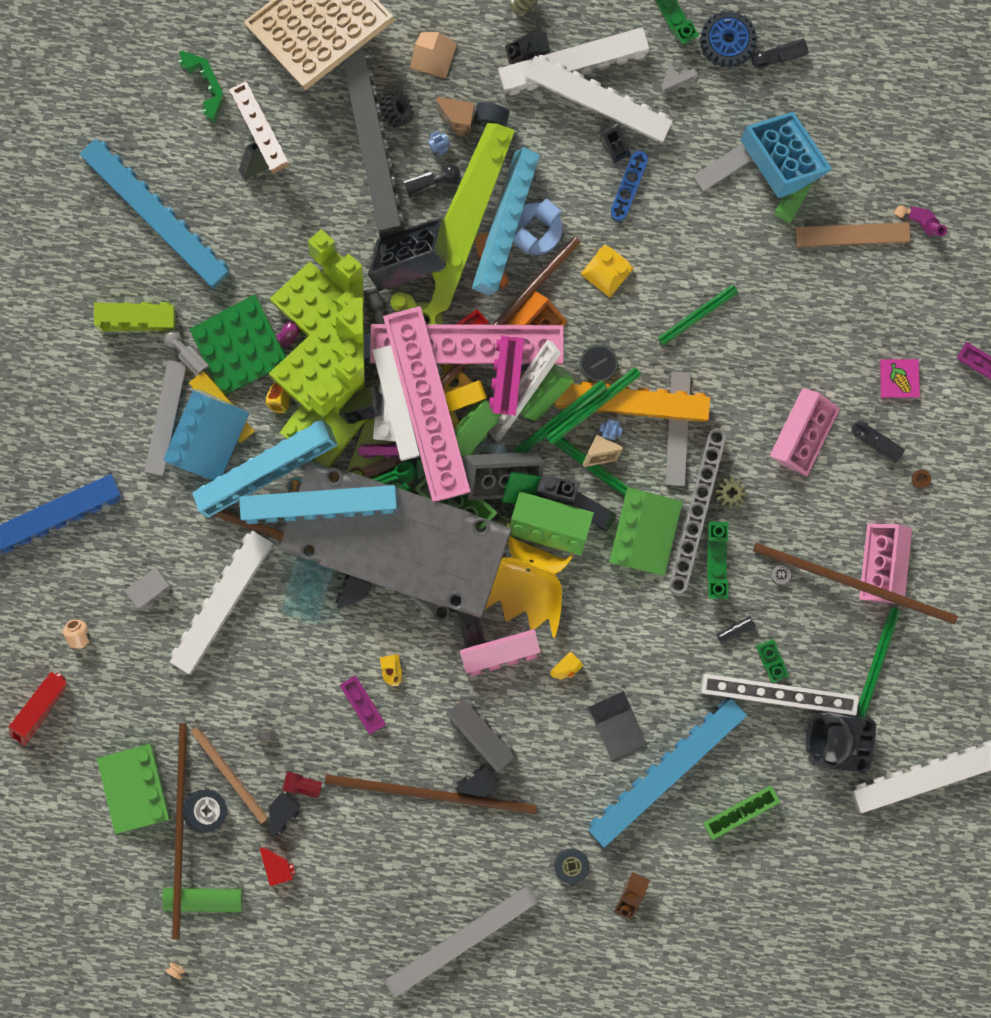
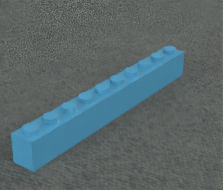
(151, 210)
(667, 772)

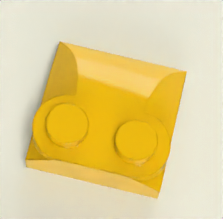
(607, 270)

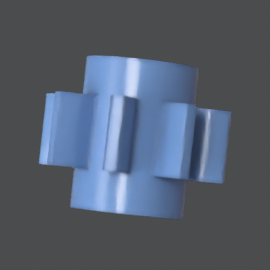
(439, 143)
(610, 430)

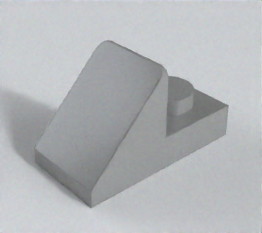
(674, 81)

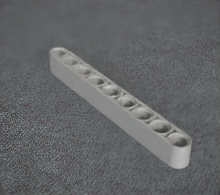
(702, 503)
(461, 941)

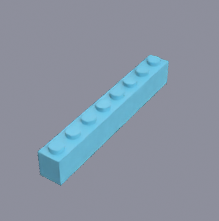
(505, 221)
(265, 468)
(317, 503)

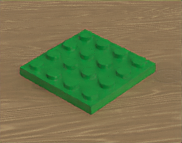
(238, 345)

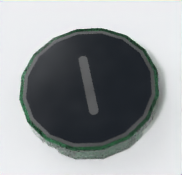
(598, 363)

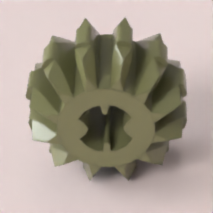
(522, 7)
(726, 488)

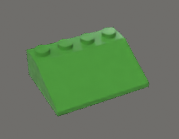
(645, 531)
(134, 788)

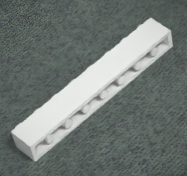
(580, 59)
(598, 99)
(221, 603)
(779, 694)
(923, 778)

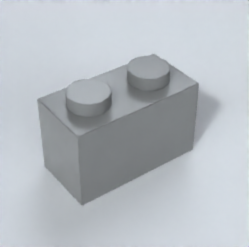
(148, 589)

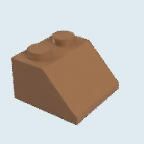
(456, 114)

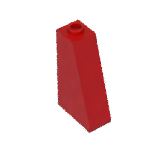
(37, 708)

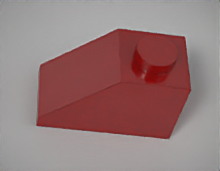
(276, 867)

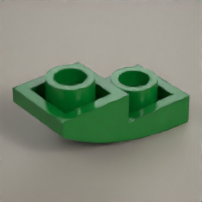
(772, 661)

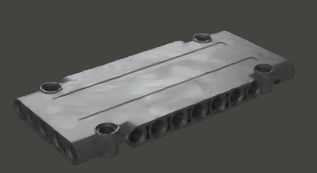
(417, 550)

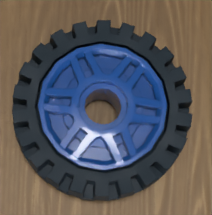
(730, 25)

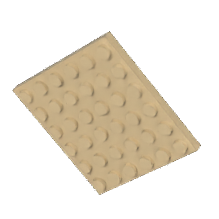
(316, 34)

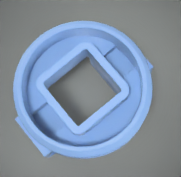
(549, 215)

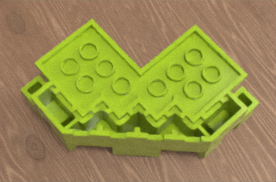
(331, 313)

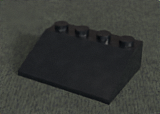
(409, 254)

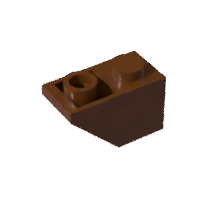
(632, 896)

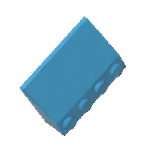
(784, 153)
(206, 435)

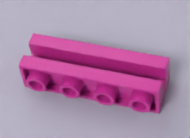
(508, 375)

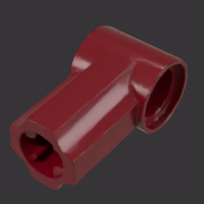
(298, 784)

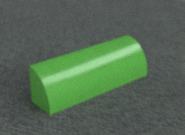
(741, 812)
(205, 900)

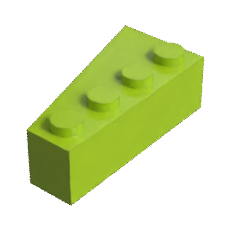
(134, 317)

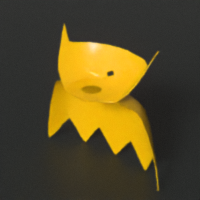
(533, 591)

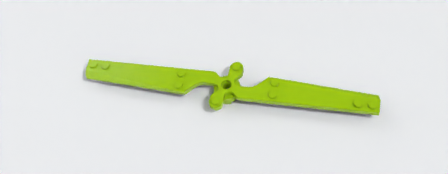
(461, 229)

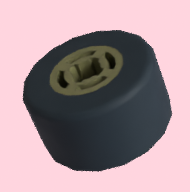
(491, 113)
(566, 862)

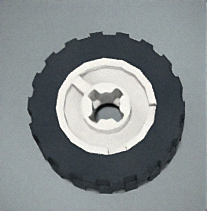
(196, 818)

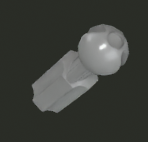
(187, 354)

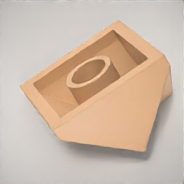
(433, 54)

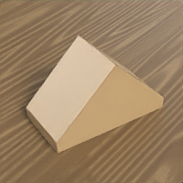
(602, 452)

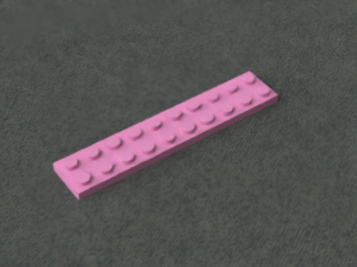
(477, 342)
(426, 404)

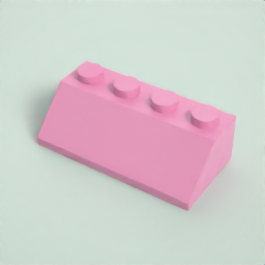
(805, 431)
(886, 559)
(500, 651)

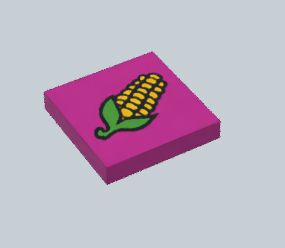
(899, 378)

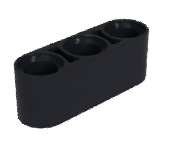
(602, 516)

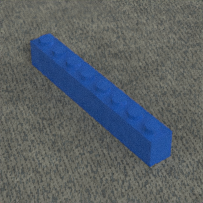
(59, 512)

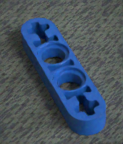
(626, 185)

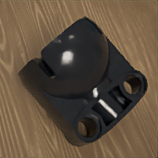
(841, 742)

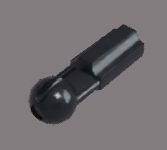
(780, 54)
(429, 181)
(877, 441)

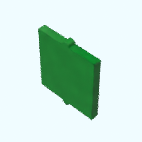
(522, 483)

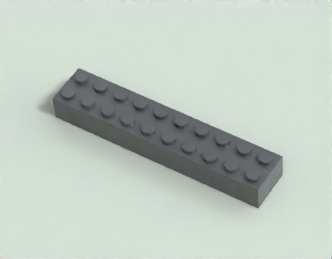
(372, 146)

